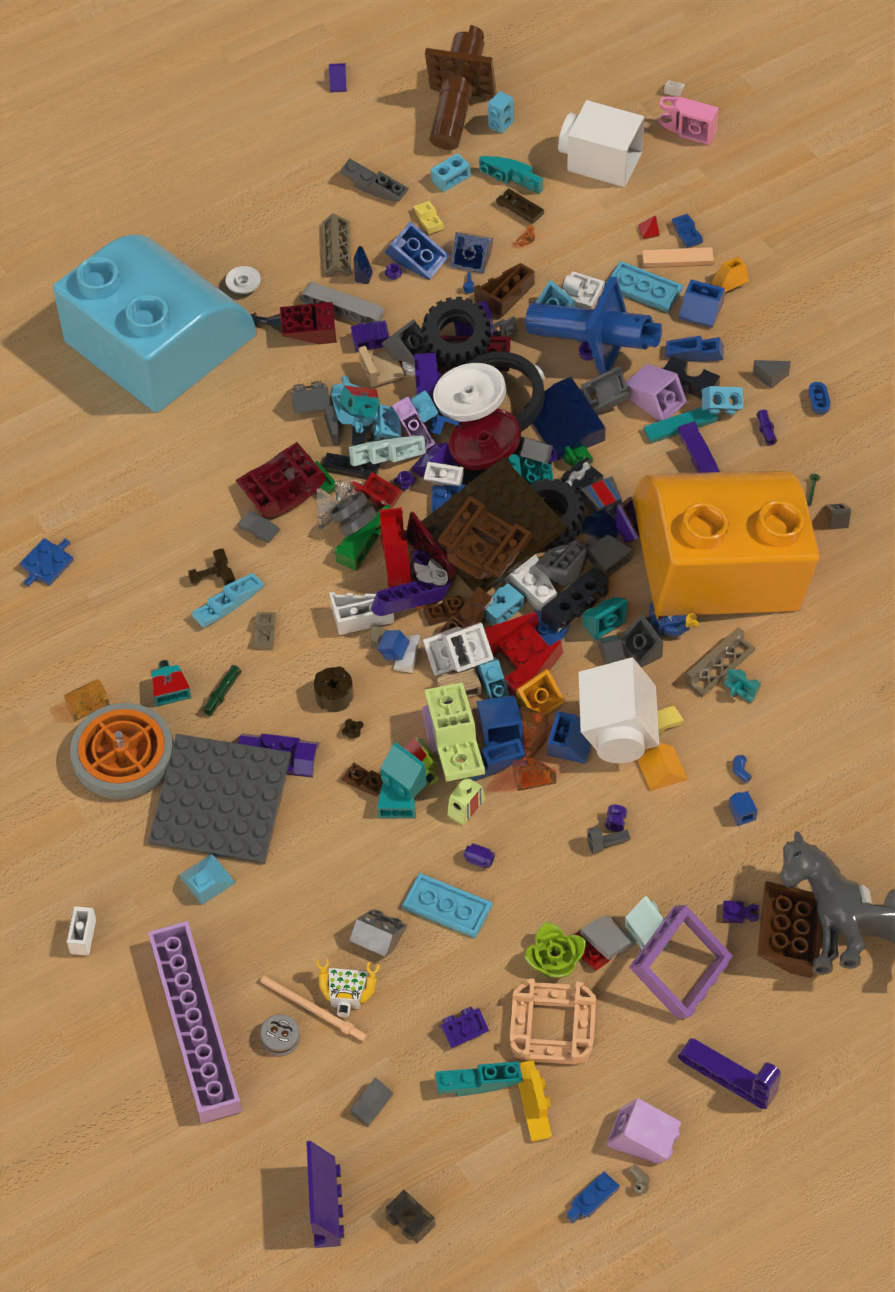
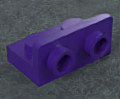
(463, 1027)

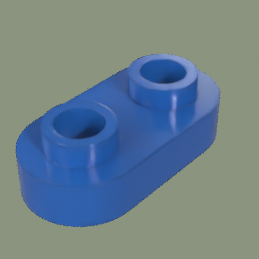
(819, 402)

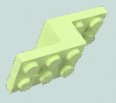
(454, 732)

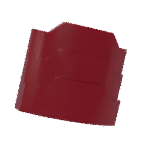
(282, 482)

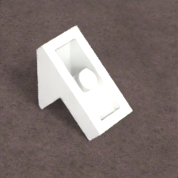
(443, 474)

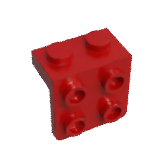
(379, 491)

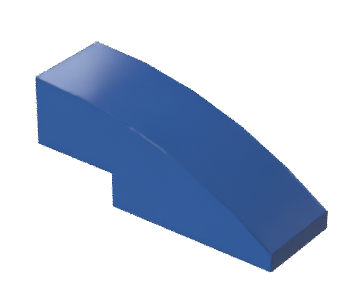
(695, 349)
(500, 757)

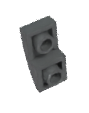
(259, 526)

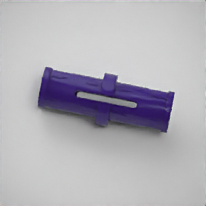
(766, 427)

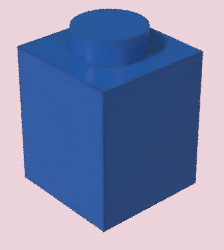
(393, 645)
(742, 808)

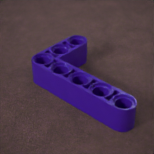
(410, 594)
(754, 1088)

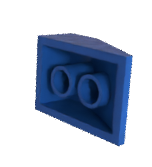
(417, 252)

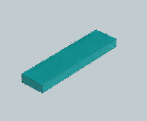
(668, 427)

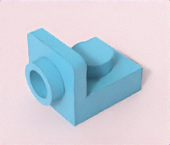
(424, 406)

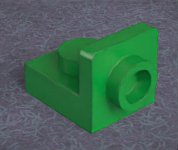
(572, 457)

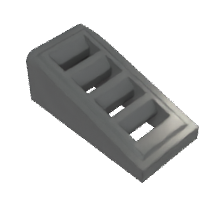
(332, 424)

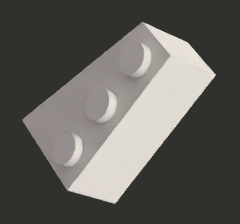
(532, 584)

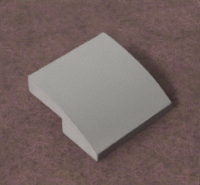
(607, 937)

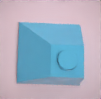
(207, 879)

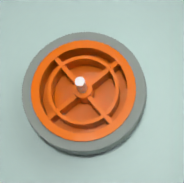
(121, 750)

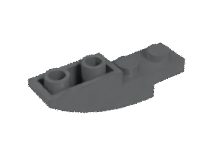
(372, 183)

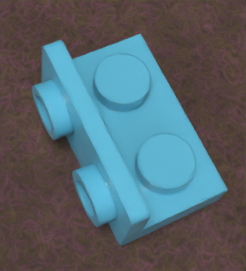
(386, 423)

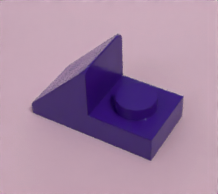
(337, 77)

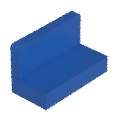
(437, 424)

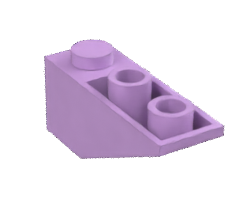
(412, 421)

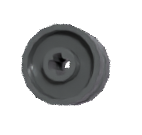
(353, 514)

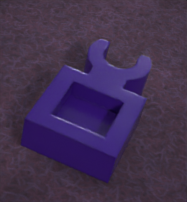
(736, 912)

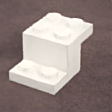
(457, 649)

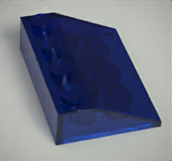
(568, 419)

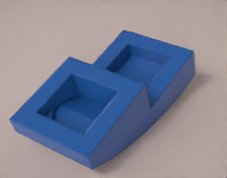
(686, 230)

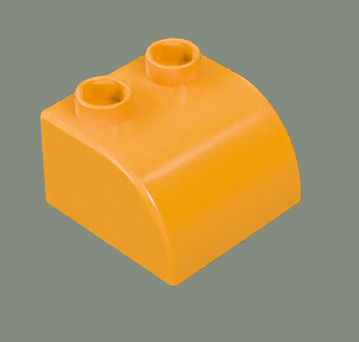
(725, 541)

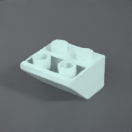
(643, 921)

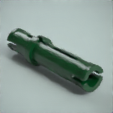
(217, 696)

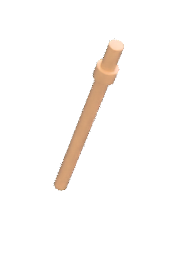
(346, 1027)

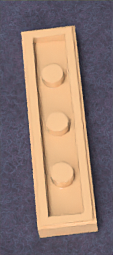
(678, 257)

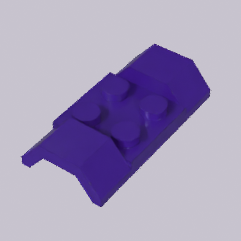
(302, 751)

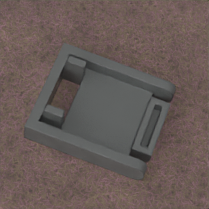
(610, 390)

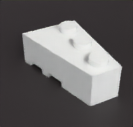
(354, 612)

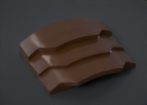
(482, 542)

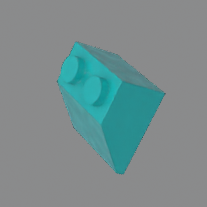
(605, 617)
(403, 772)

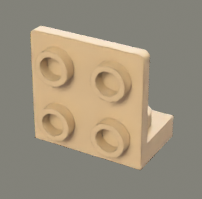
(380, 367)

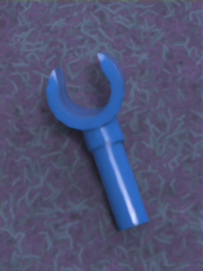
(468, 286)

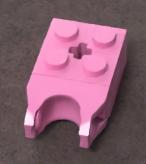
(690, 119)

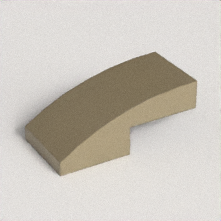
(264, 630)

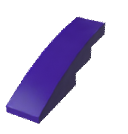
(700, 454)

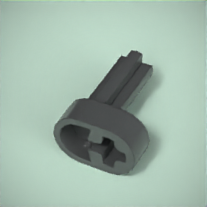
(597, 841)

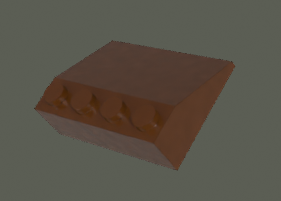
(789, 929)

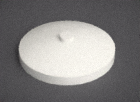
(469, 392)

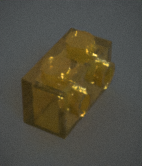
(86, 699)

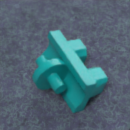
(741, 685)

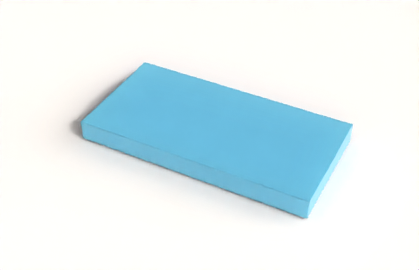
(647, 287)
(447, 905)

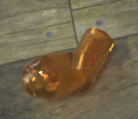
(527, 237)

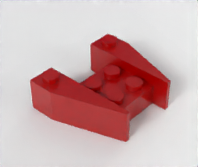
(395, 547)
(522, 649)

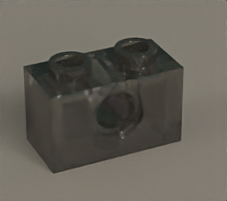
(406, 1205)

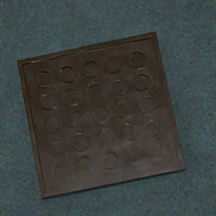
(509, 499)

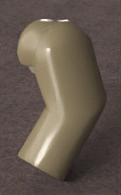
(642, 1179)

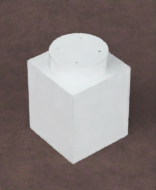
(602, 142)
(618, 710)

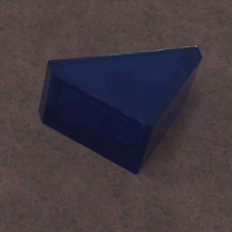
(600, 525)

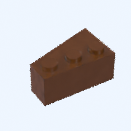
(506, 289)

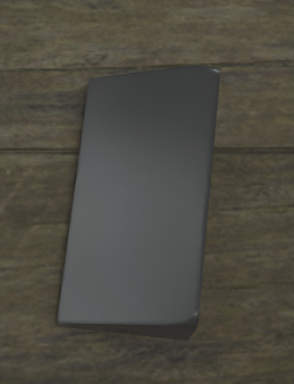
(371, 1102)

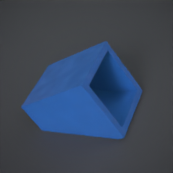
(500, 721)

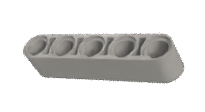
(343, 304)

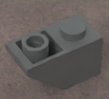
(533, 449)

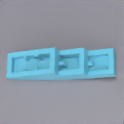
(227, 601)

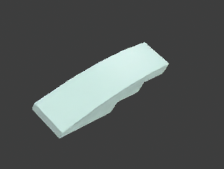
(388, 449)

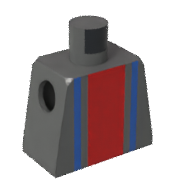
(602, 496)

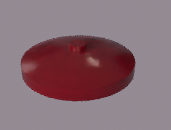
(485, 440)

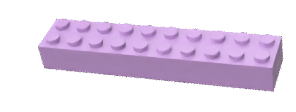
(195, 1022)

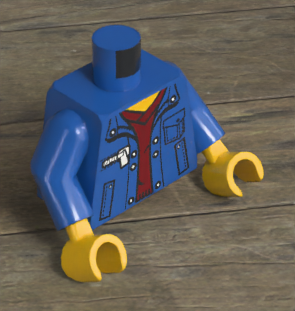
(671, 625)

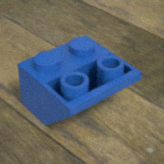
(702, 303)
(567, 740)

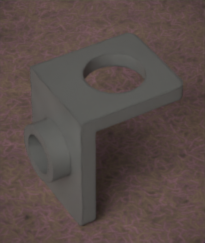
(507, 327)

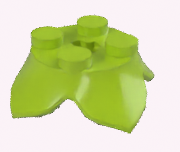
(552, 940)

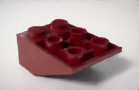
(309, 322)

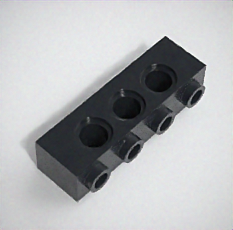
(575, 600)

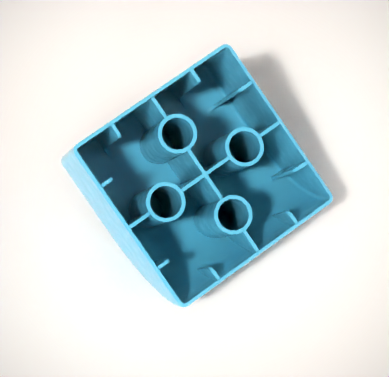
(148, 319)

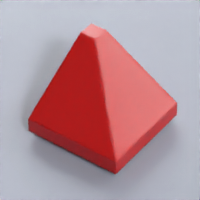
(649, 228)

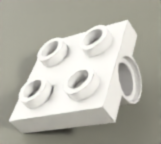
(583, 289)

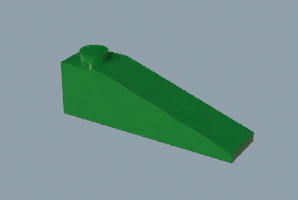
(357, 545)

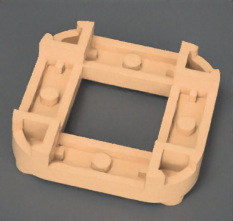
(551, 994)

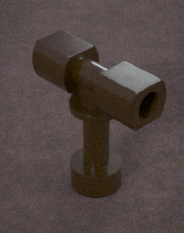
(219, 568)

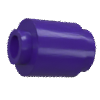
(479, 855)

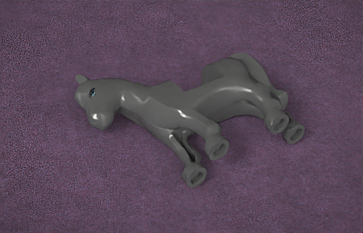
(837, 905)

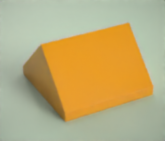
(540, 693)
(661, 767)

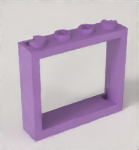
(657, 942)

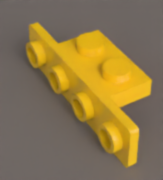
(534, 1102)

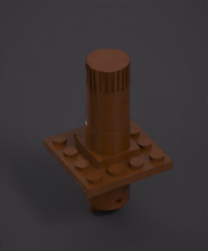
(458, 77)

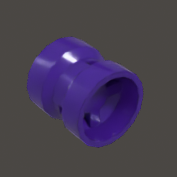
(615, 819)

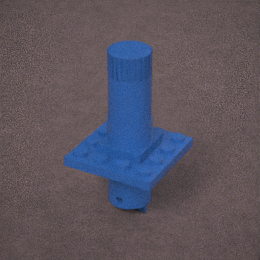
(604, 328)

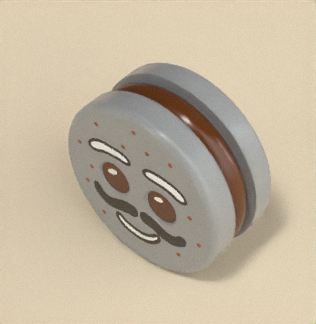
(280, 1035)

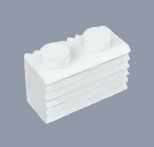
(81, 930)

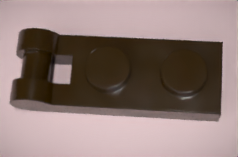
(520, 206)

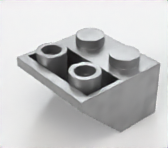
(377, 932)

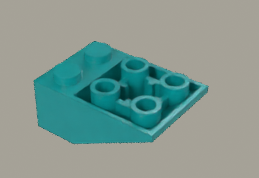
(531, 469)

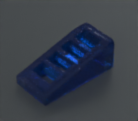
(362, 267)

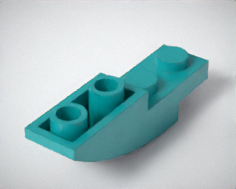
(508, 169)
(478, 1080)

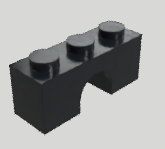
(691, 384)

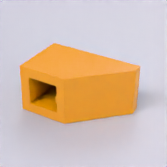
(731, 274)

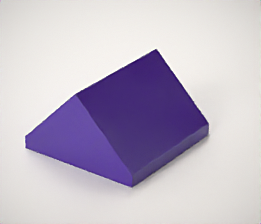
(437, 454)

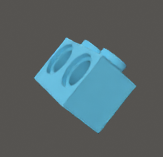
(500, 112)
(450, 172)
(722, 397)

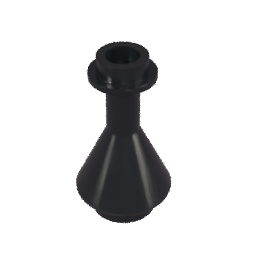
(273, 321)

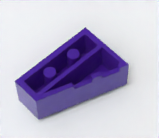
(426, 374)

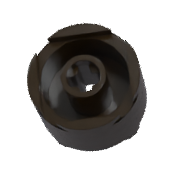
(333, 689)

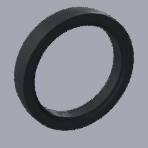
(521, 364)

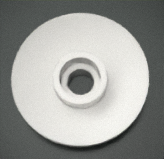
(243, 280)

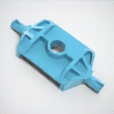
(342, 413)

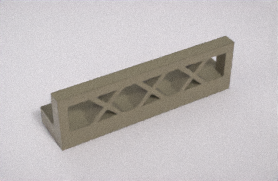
(333, 243)
(716, 656)

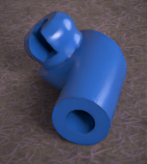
(738, 768)

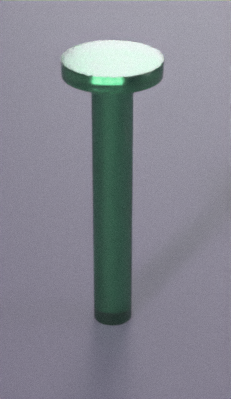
(814, 477)

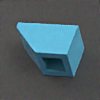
(492, 679)

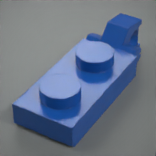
(593, 1197)

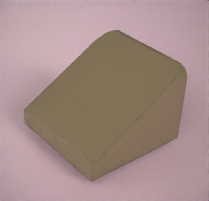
(376, 635)

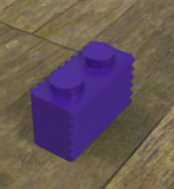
(369, 335)

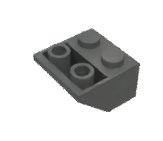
(310, 397)

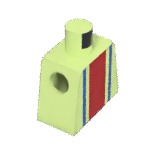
(466, 796)

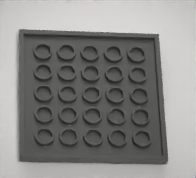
(220, 798)

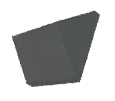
(642, 642)

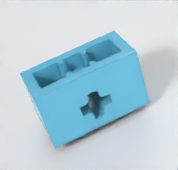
(506, 604)

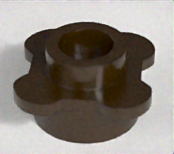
(352, 733)

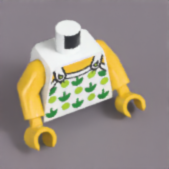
(346, 987)

